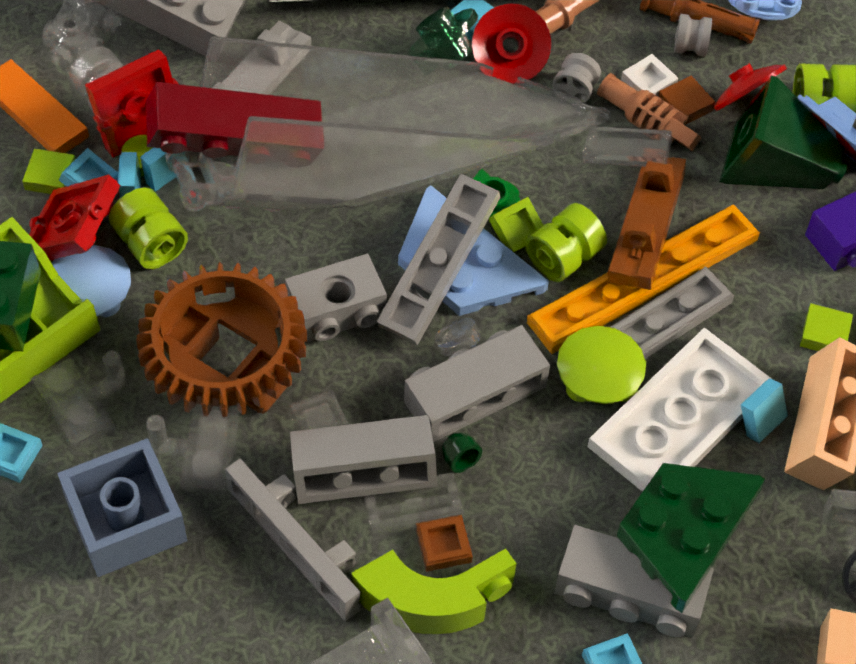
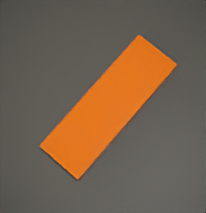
(38, 110)

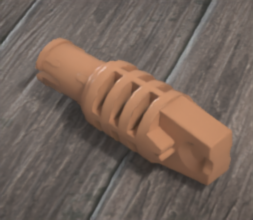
(648, 110)

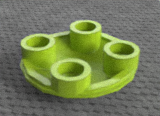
(601, 365)

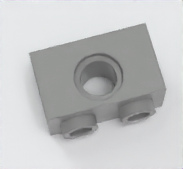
(346, 281)

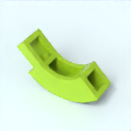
(435, 603)

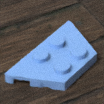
(489, 273)

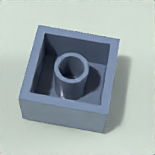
(123, 507)

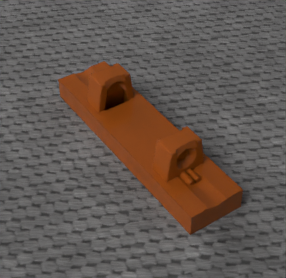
(647, 224)

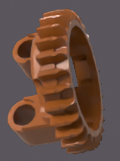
(192, 329)

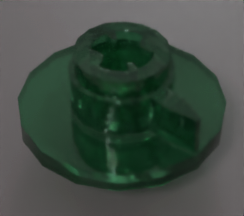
(445, 35)

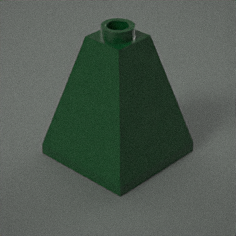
(782, 144)

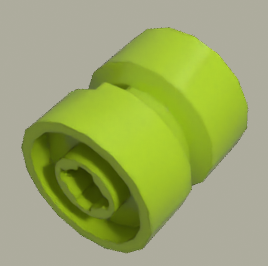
(838, 83)
(148, 228)
(566, 242)

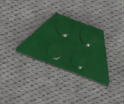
(686, 523)

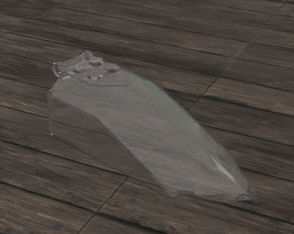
(382, 129)

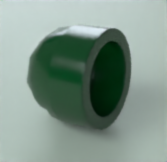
(461, 451)

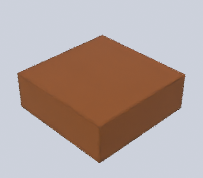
(688, 98)
(443, 543)

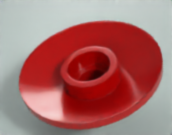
(525, 28)
(745, 81)

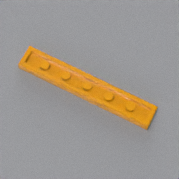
(681, 257)

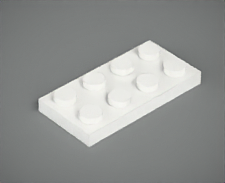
(679, 411)

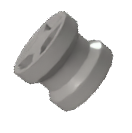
(693, 35)
(577, 76)

